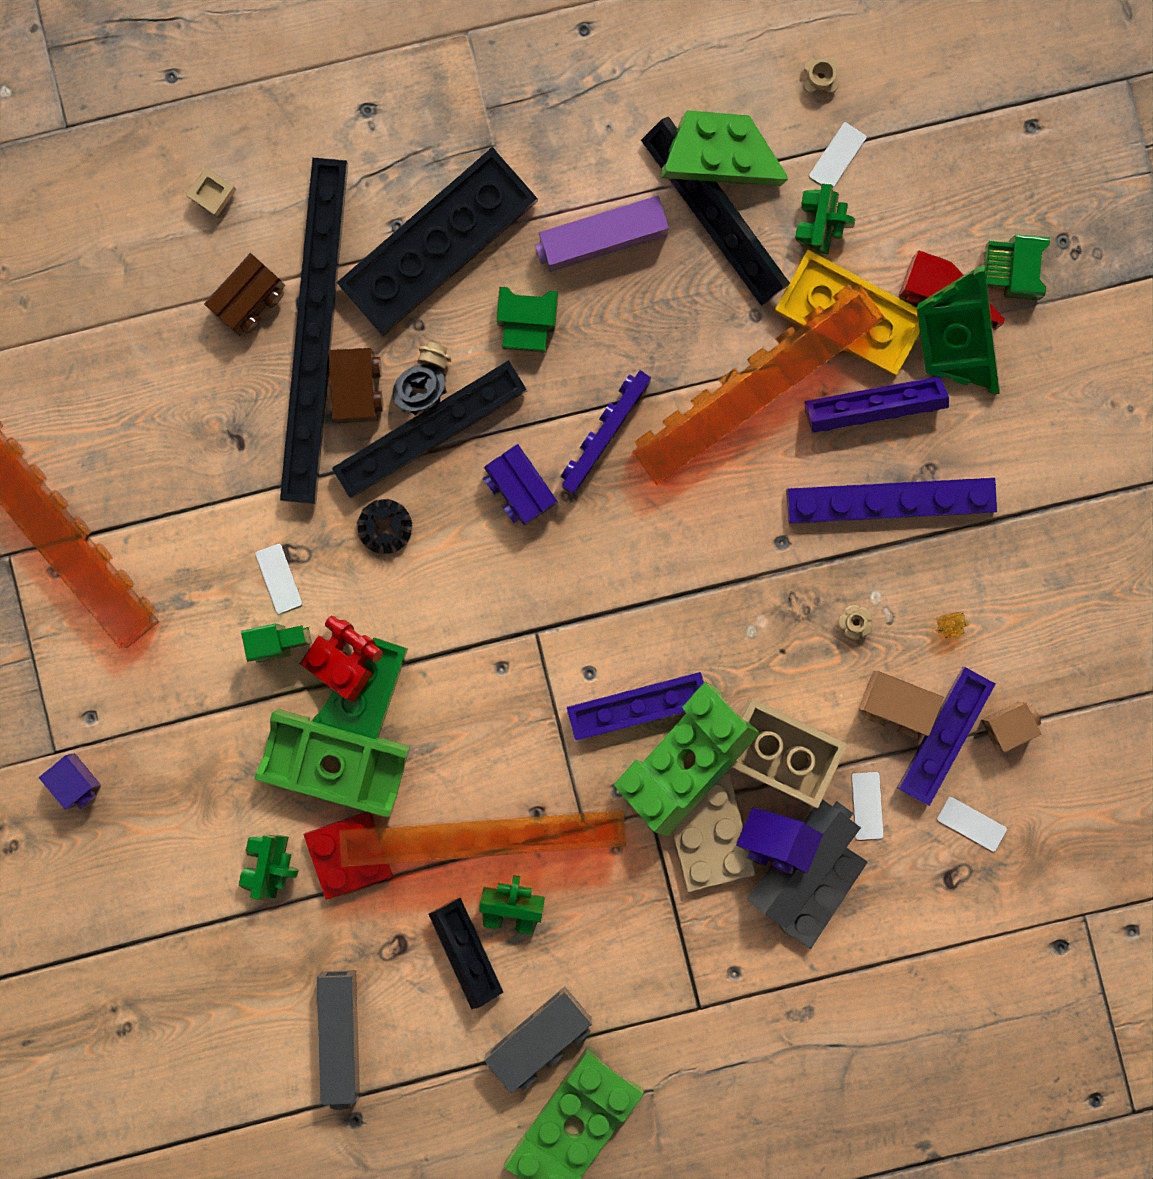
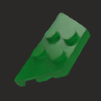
(959, 332)

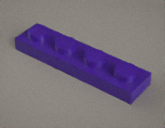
(876, 404)
(612, 420)
(632, 706)
(947, 736)

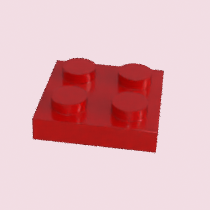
(326, 857)

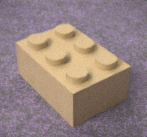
(789, 754)

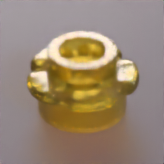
(952, 624)

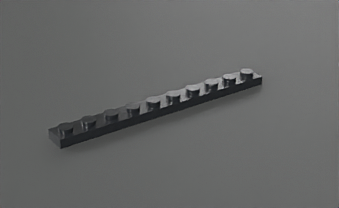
(314, 330)

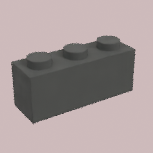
(539, 1040)

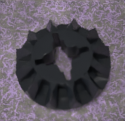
(419, 377)
(385, 542)

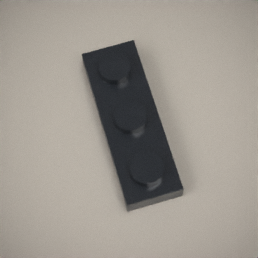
(826, 899)
(465, 953)

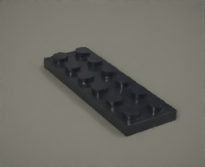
(437, 241)

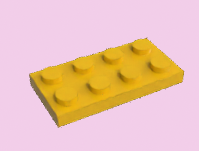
(821, 279)

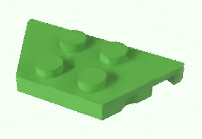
(721, 150)

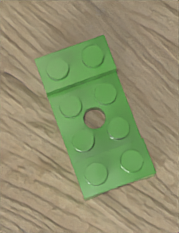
(368, 770)
(661, 785)
(587, 1092)

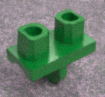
(824, 204)
(271, 866)
(511, 902)

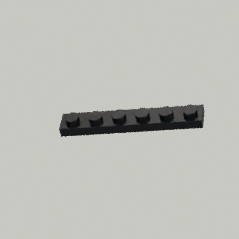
(721, 221)
(429, 429)

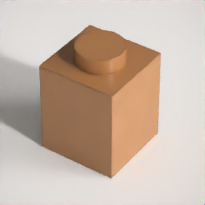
(1012, 726)

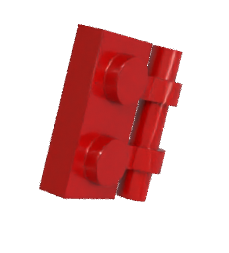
(336, 668)

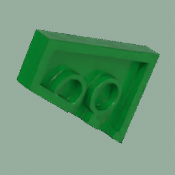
(370, 707)

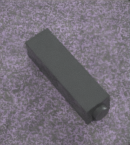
(784, 894)
(338, 1038)

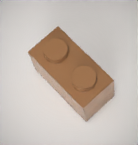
(901, 704)

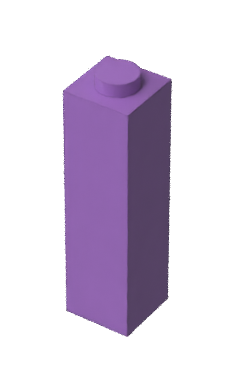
(602, 234)

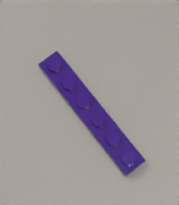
(891, 500)

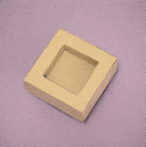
(211, 192)

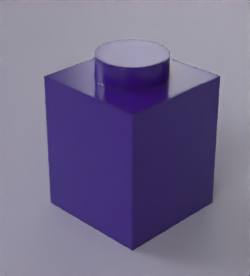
(70, 782)

